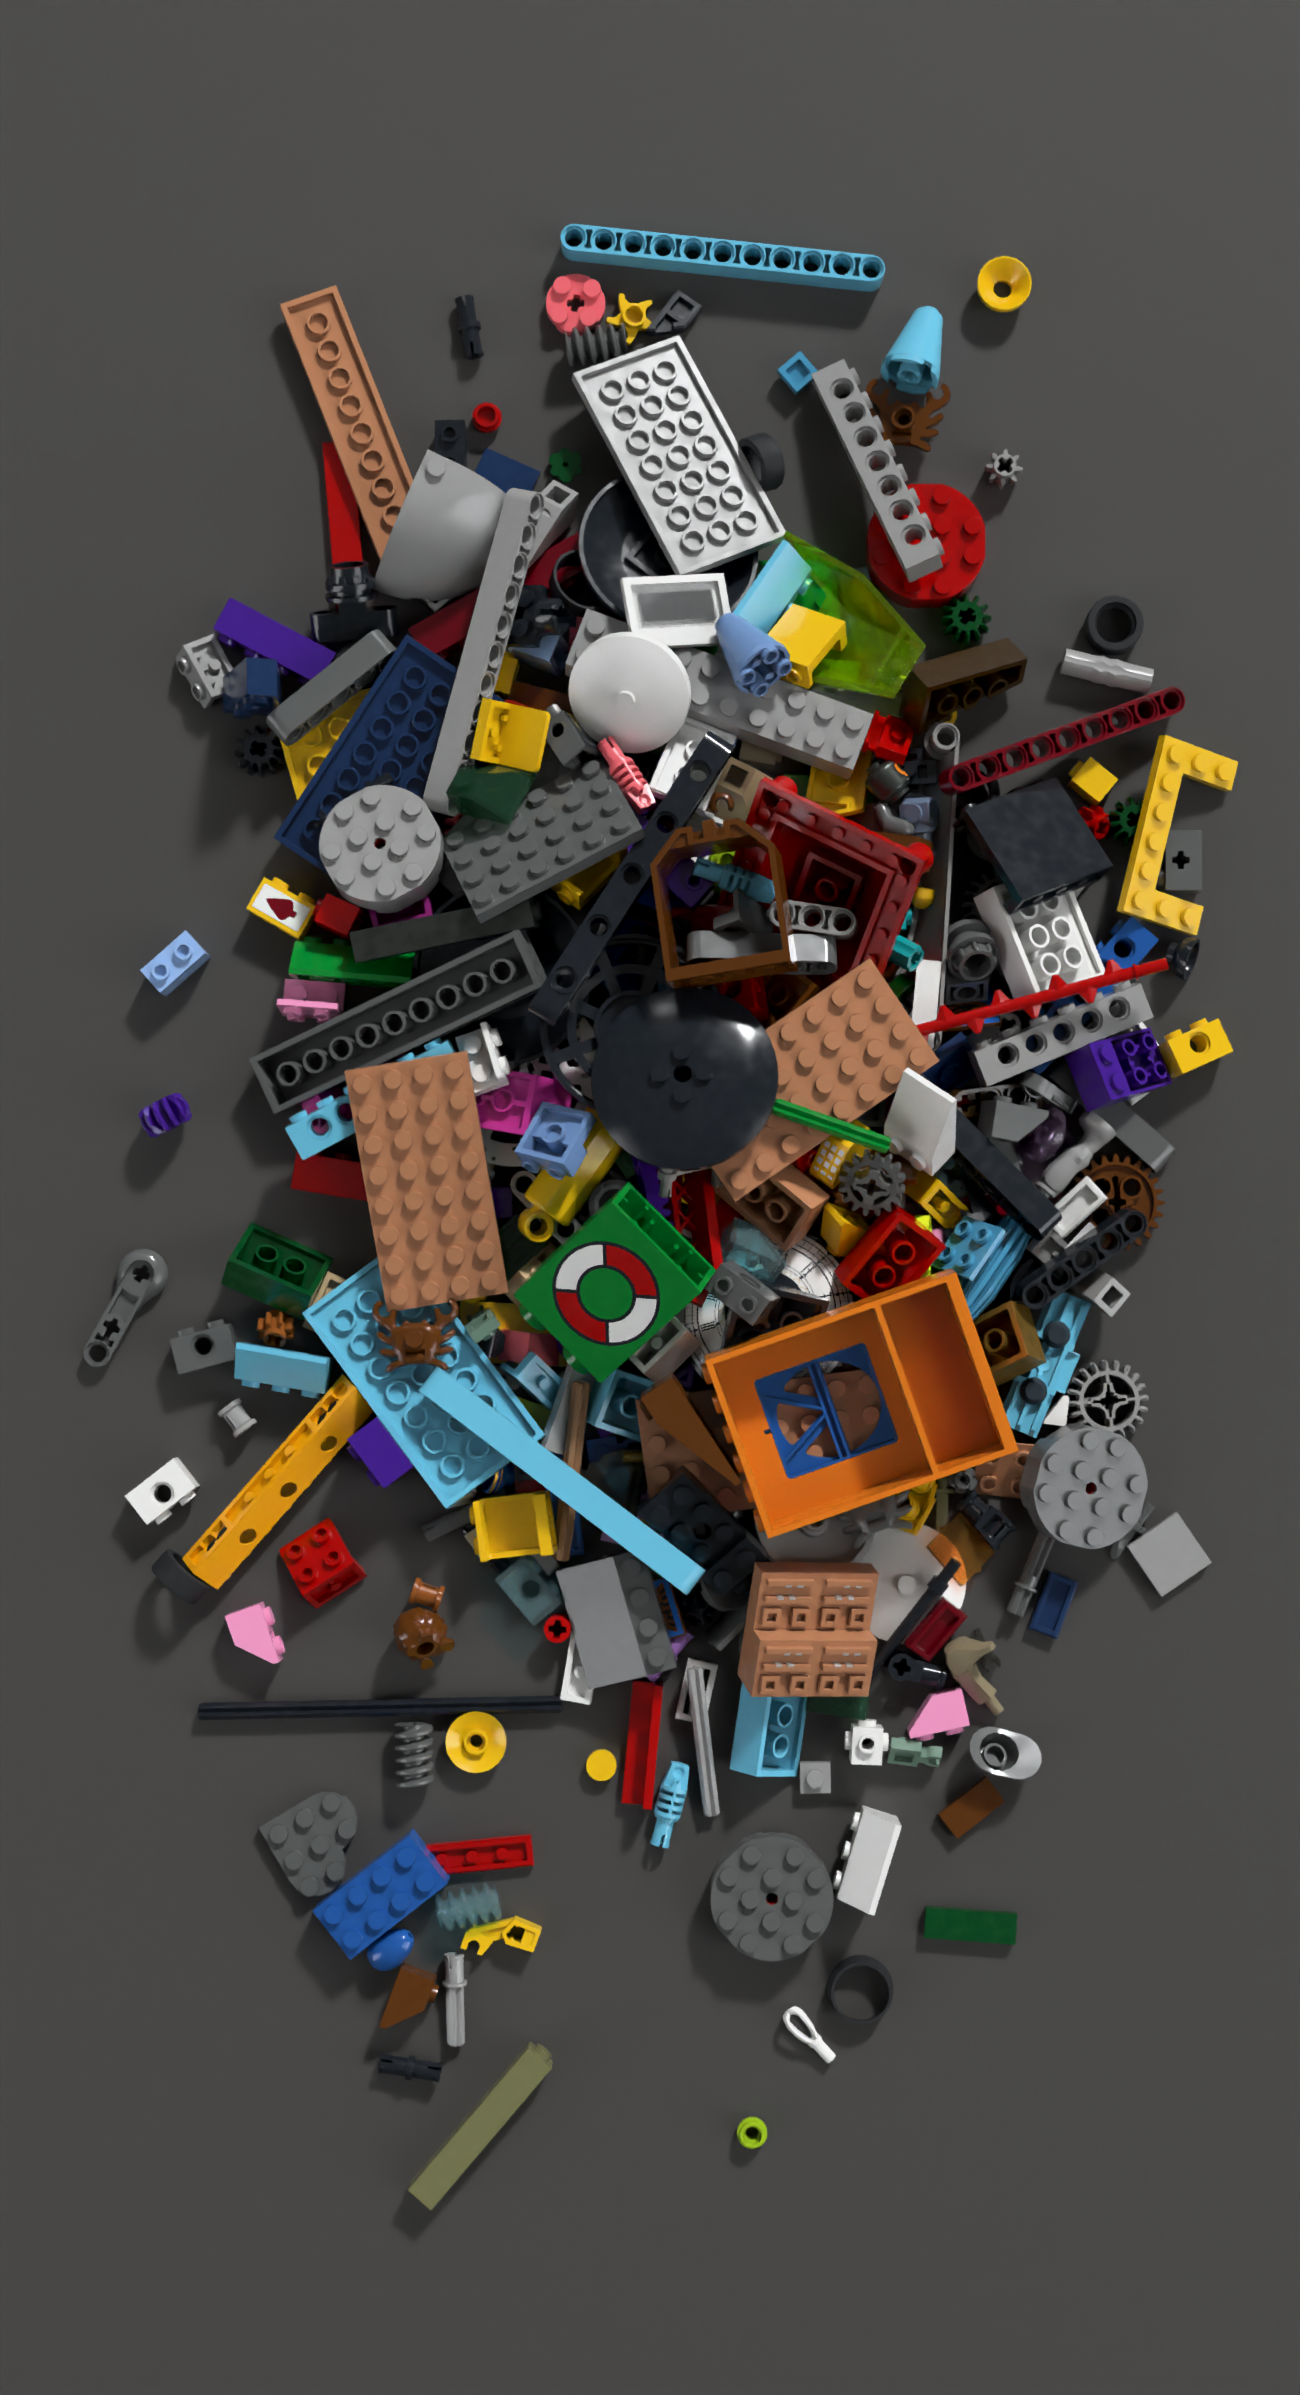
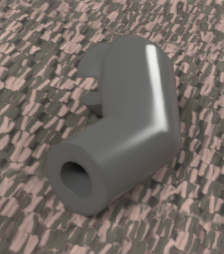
(892, 824)

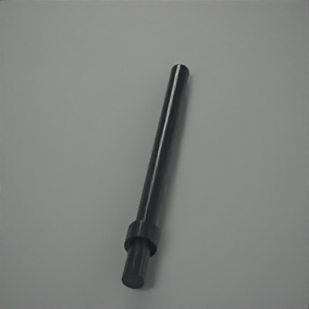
(937, 1586)

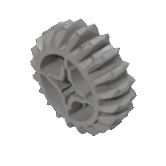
(1105, 1386)

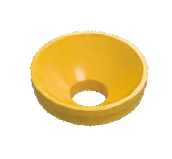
(1008, 271)

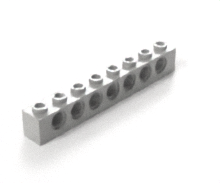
(914, 559)

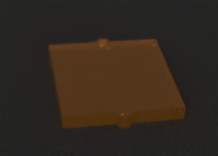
(962, 1543)

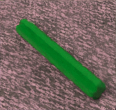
(831, 1125)

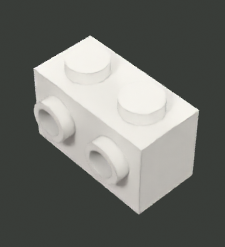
(665, 1350)

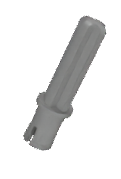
(454, 1985)

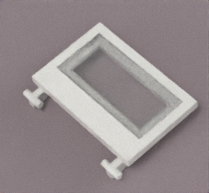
(676, 608)

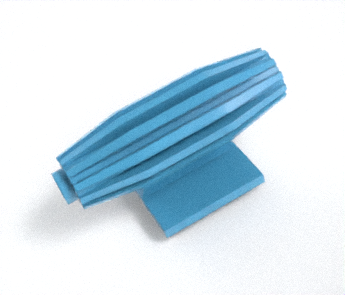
(983, 1258)

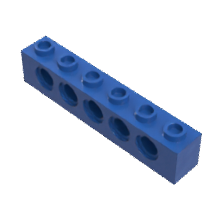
(1138, 942)

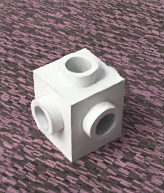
(866, 1753)

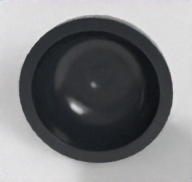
(1183, 956)

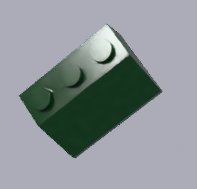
(276, 1270)

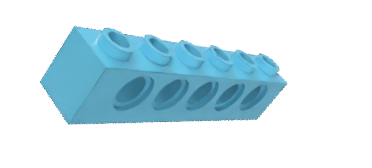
(301, 1128)

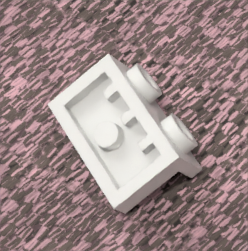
(486, 1064)

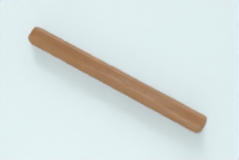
(573, 1459)

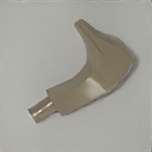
(961, 1661)

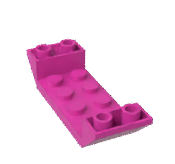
(515, 1105)

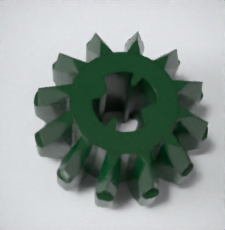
(974, 626)
(1120, 819)

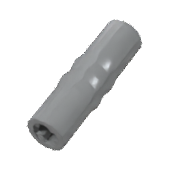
(1106, 671)

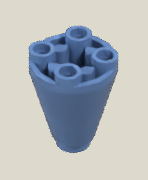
(751, 654)

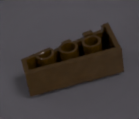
(959, 681)

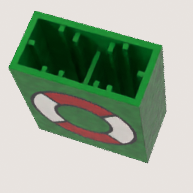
(613, 1284)

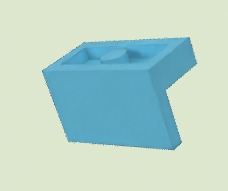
(535, 1379)

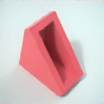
(520, 1343)

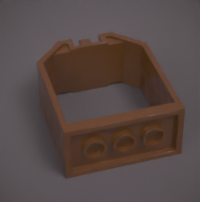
(711, 841)

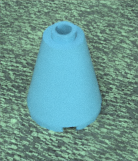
(916, 353)

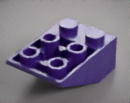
(1118, 1069)

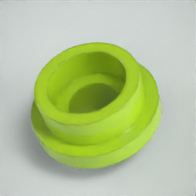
(755, 2141)

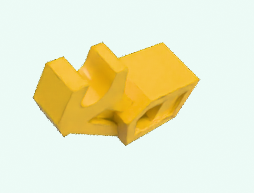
(497, 1930)

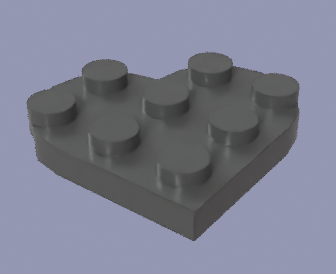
(311, 1841)

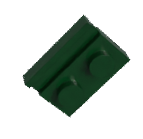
(516, 1247)

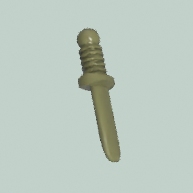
(942, 1503)

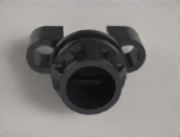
(351, 588)

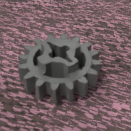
(858, 1179)

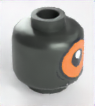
(887, 781)

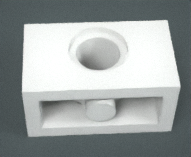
(145, 1497)

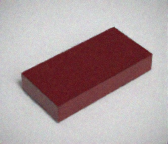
(935, 1629)

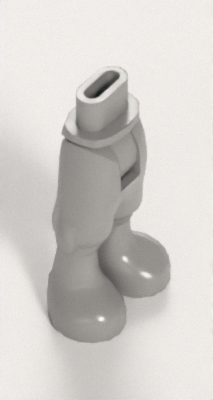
(1075, 1158)

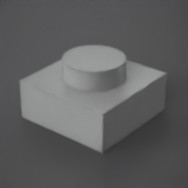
(815, 1777)

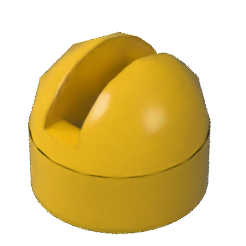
(923, 897)

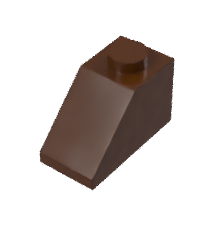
(409, 1995)

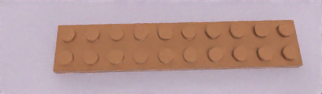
(350, 408)

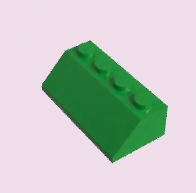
(337, 964)

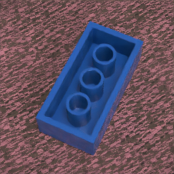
(381, 1894)

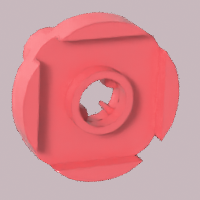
(564, 291)

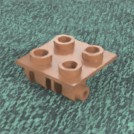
(1004, 1474)

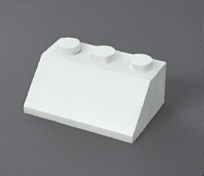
(866, 1858)

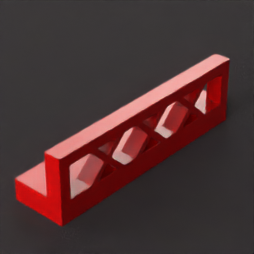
(701, 1214)
(642, 1743)

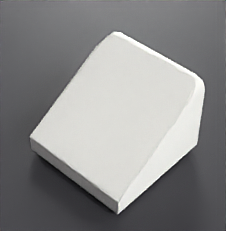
(1057, 1412)

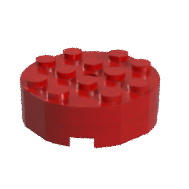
(963, 540)

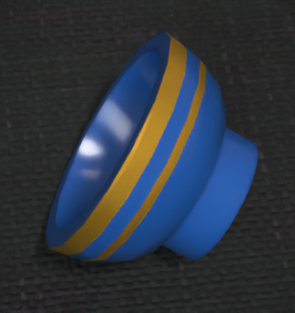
(502, 1478)

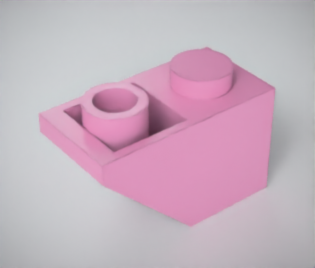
(254, 1633)
(939, 1713)

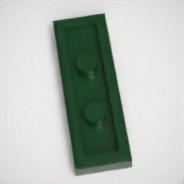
(970, 1925)

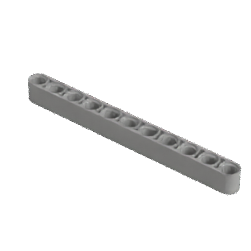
(485, 641)

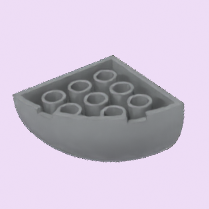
(440, 533)

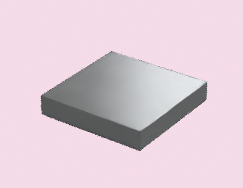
(1168, 1554)

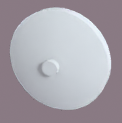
(630, 691)
(903, 1577)

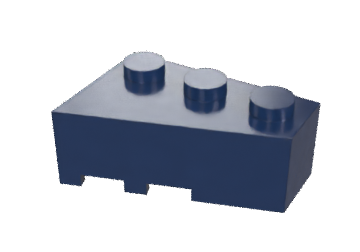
(252, 688)

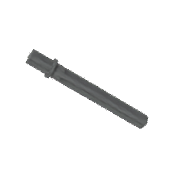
(1030, 1575)

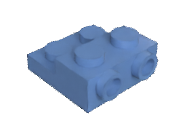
(555, 1140)

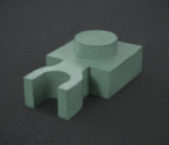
(482, 1324)
(911, 1752)

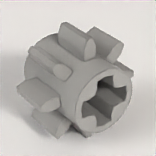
(1002, 461)

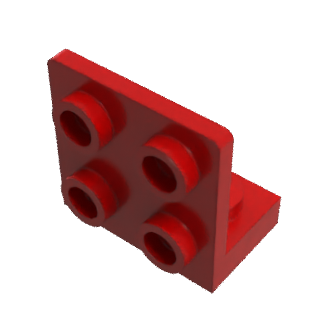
(321, 1564)

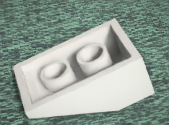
(922, 1123)

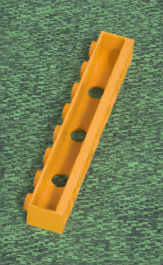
(278, 1483)

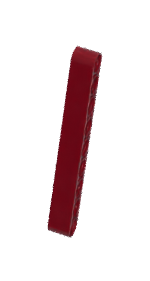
(1049, 744)

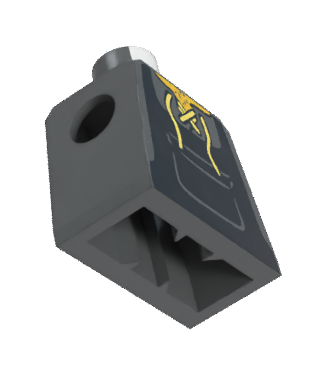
(569, 739)

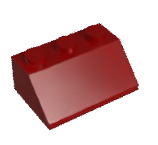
(889, 1254)

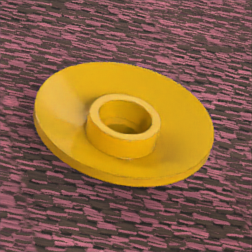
(476, 1757)

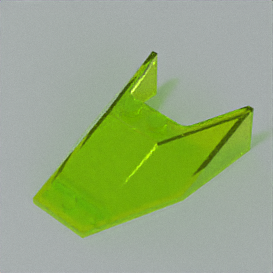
(879, 641)

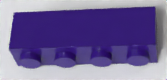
(271, 640)

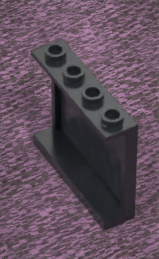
(1036, 843)

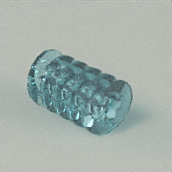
(468, 1907)

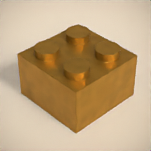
(1009, 1341)

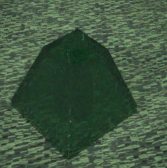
(489, 791)

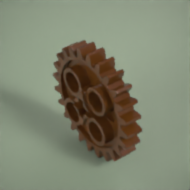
(1144, 1199)

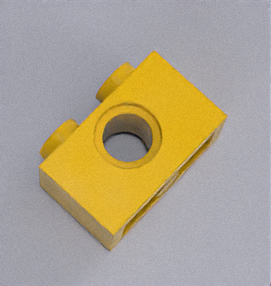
(1210, 1044)

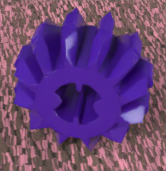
(165, 1115)

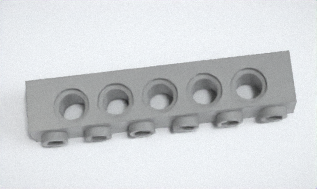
(1133, 1010)

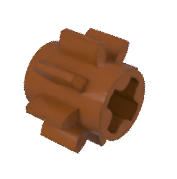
(275, 1328)

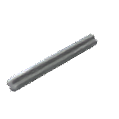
(703, 1741)

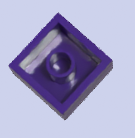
(379, 1453)

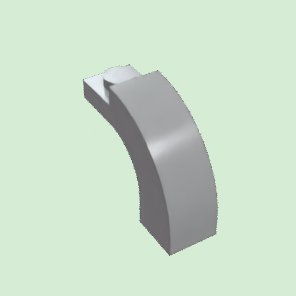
(1096, 1287)

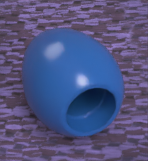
(390, 1949)

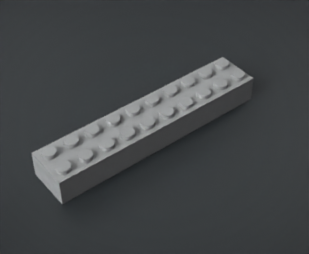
(782, 720)

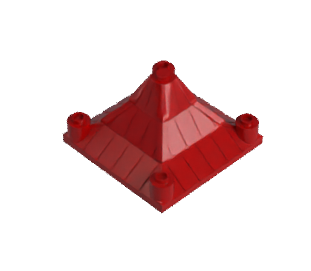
(837, 866)

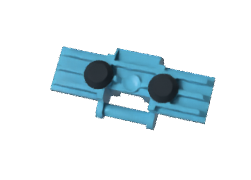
(1057, 1331)

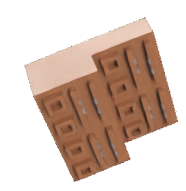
(809, 1630)

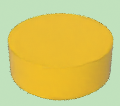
(601, 1764)

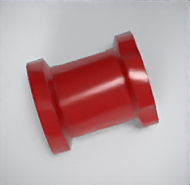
(549, 1633)

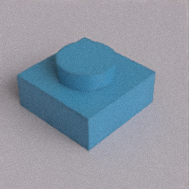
(797, 372)

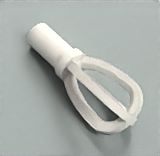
(813, 2042)

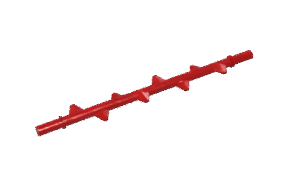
(1032, 1003)

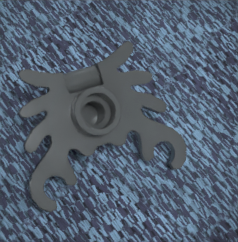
(876, 1517)

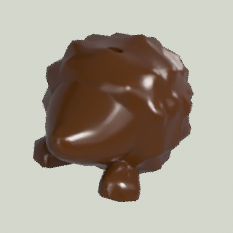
(422, 1636)

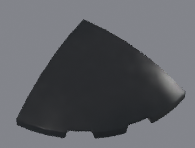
(791, 1308)

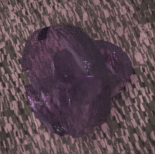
(1046, 1138)

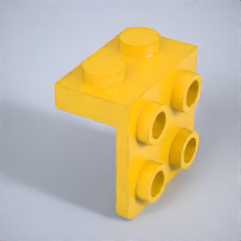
(510, 735)

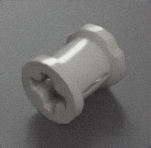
(237, 1417)

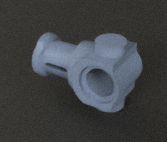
(923, 814)

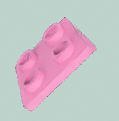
(312, 1000)

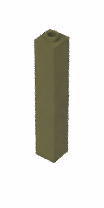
(481, 2124)

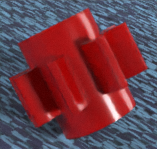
(1096, 820)

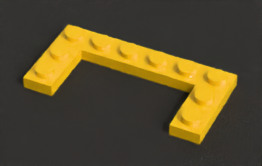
(1138, 895)

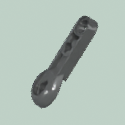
(128, 1299)

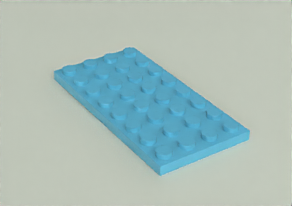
(435, 1442)

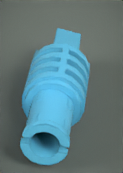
(734, 877)
(670, 1802)

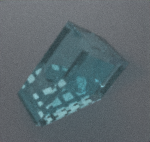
(751, 1250)

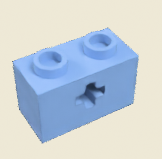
(175, 963)

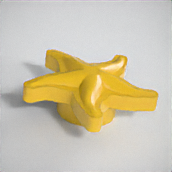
(633, 317)

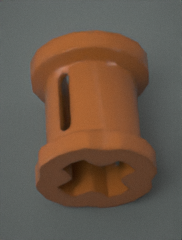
(426, 1594)

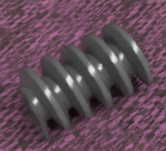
(595, 344)
(415, 1754)

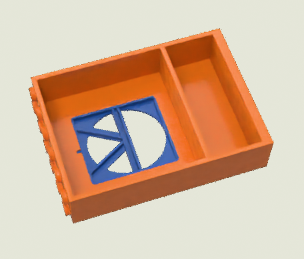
(932, 1388)

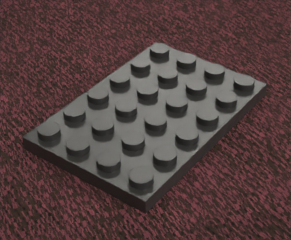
(548, 840)

